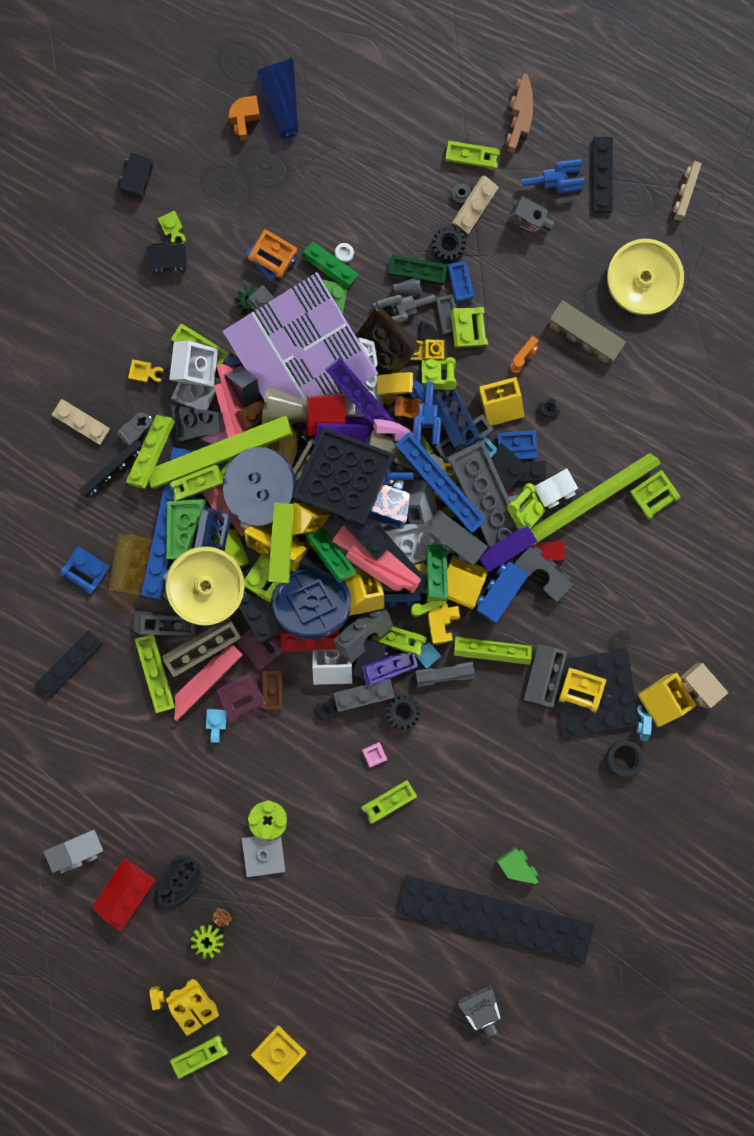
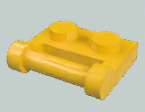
(584, 683)

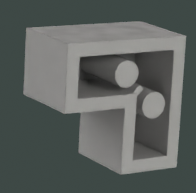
(72, 852)

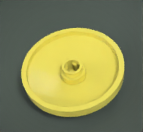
(645, 277)
(204, 585)

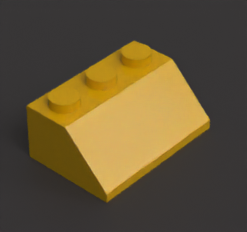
(260, 538)

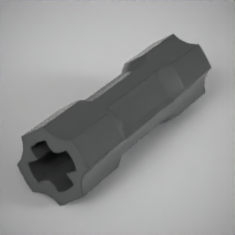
(458, 672)

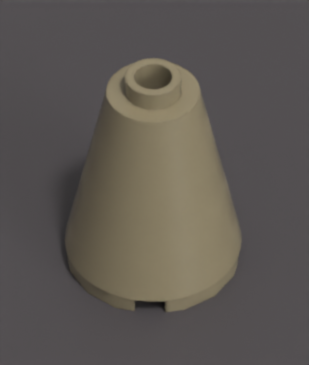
(283, 404)

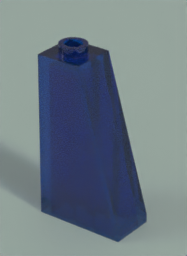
(280, 93)

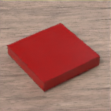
(325, 409)

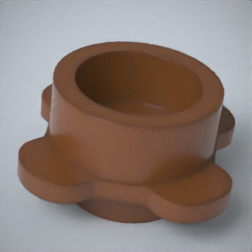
(221, 917)

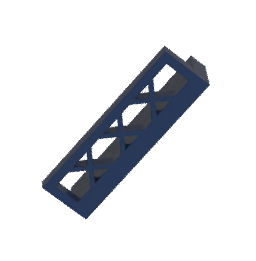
(450, 422)
(207, 528)

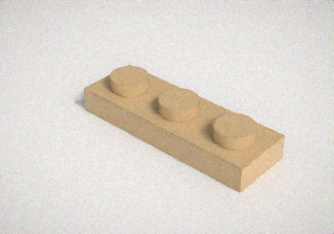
(686, 190)
(475, 204)
(81, 422)

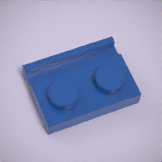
(520, 443)

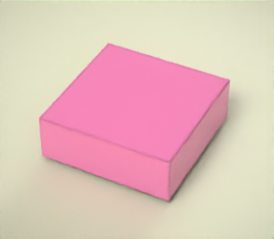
(374, 754)

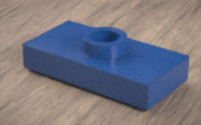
(460, 281)

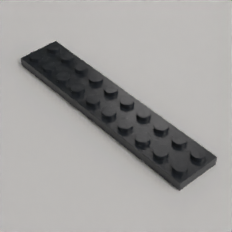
(495, 918)

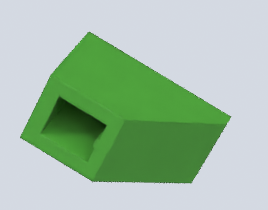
(516, 868)

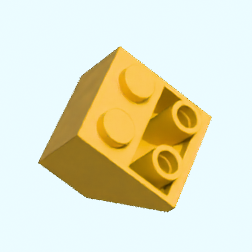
(501, 401)
(308, 519)
(465, 581)
(364, 592)
(667, 699)

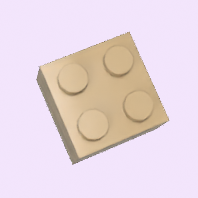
(703, 686)

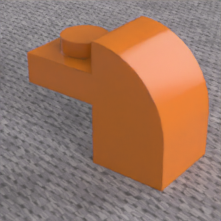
(243, 111)
(406, 408)

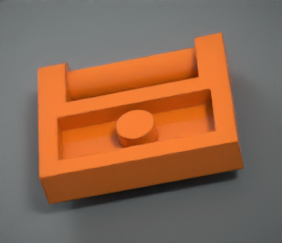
(276, 248)
(526, 352)

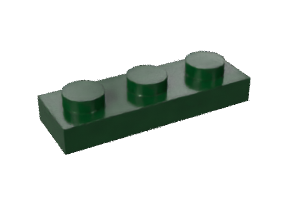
(418, 269)

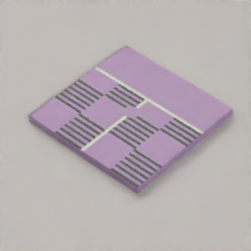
(296, 339)

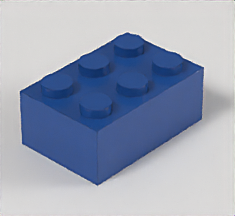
(500, 592)

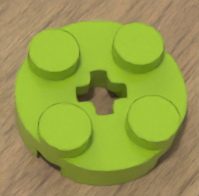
(257, 816)

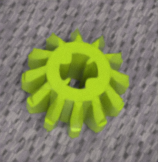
(212, 938)

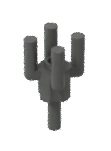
(403, 307)

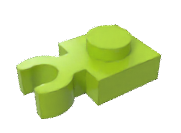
(171, 226)

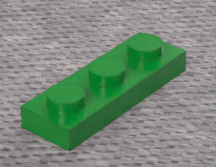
(329, 265)
(331, 555)
(436, 573)

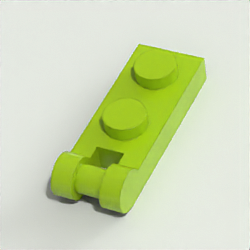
(472, 155)
(196, 483)
(401, 640)
(389, 801)
(198, 1057)

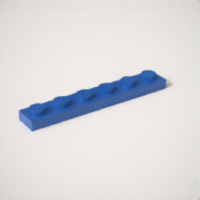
(440, 482)

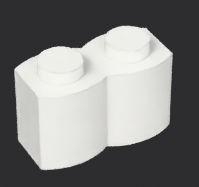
(555, 488)

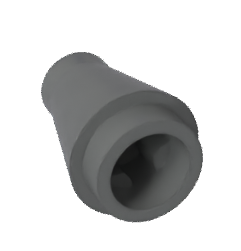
(409, 287)

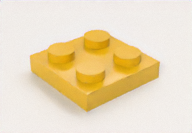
(278, 1053)

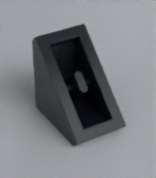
(244, 385)

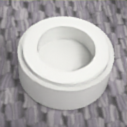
(344, 252)

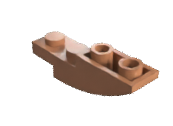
(523, 108)

